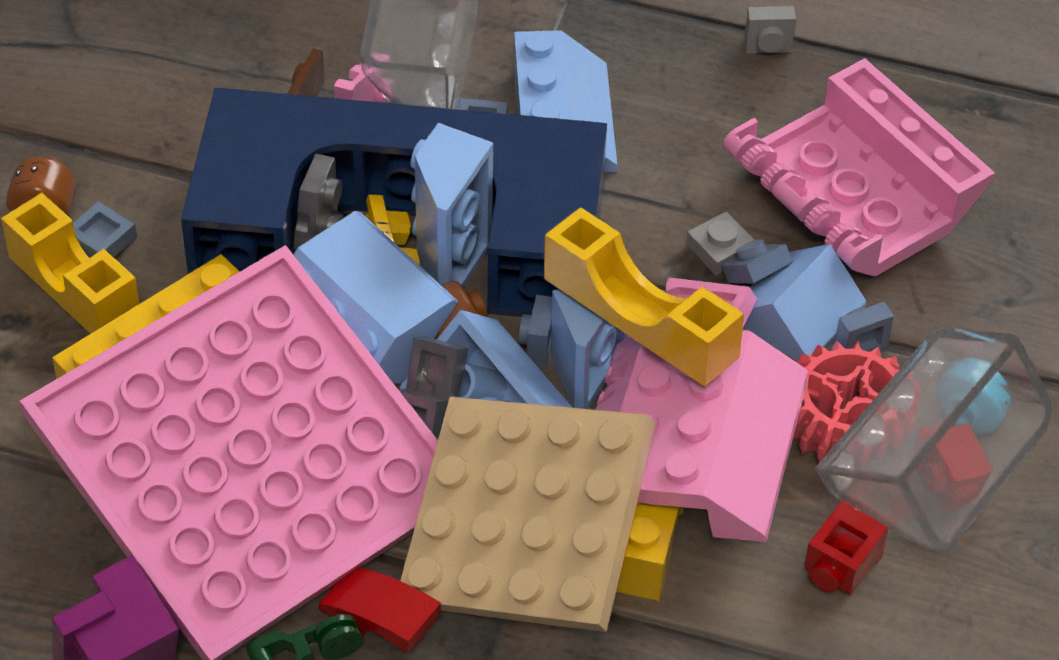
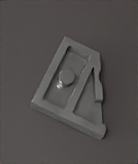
(318, 200)

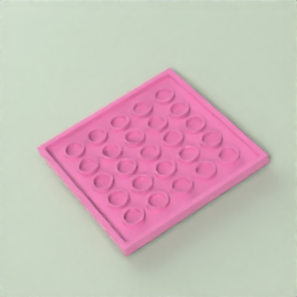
(241, 452)

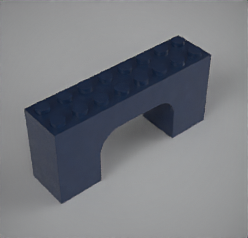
(264, 142)

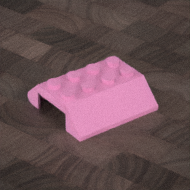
(866, 170)
(716, 442)

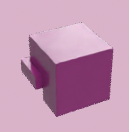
(117, 622)

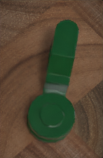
(335, 636)

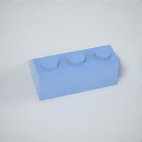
(562, 82)
(452, 202)
(376, 290)
(497, 364)

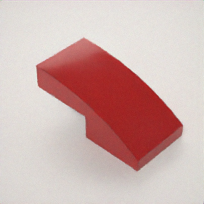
(383, 606)

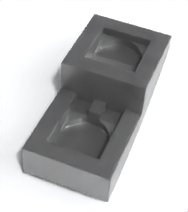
(432, 378)

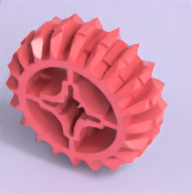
(838, 392)

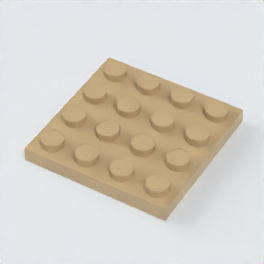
(529, 511)

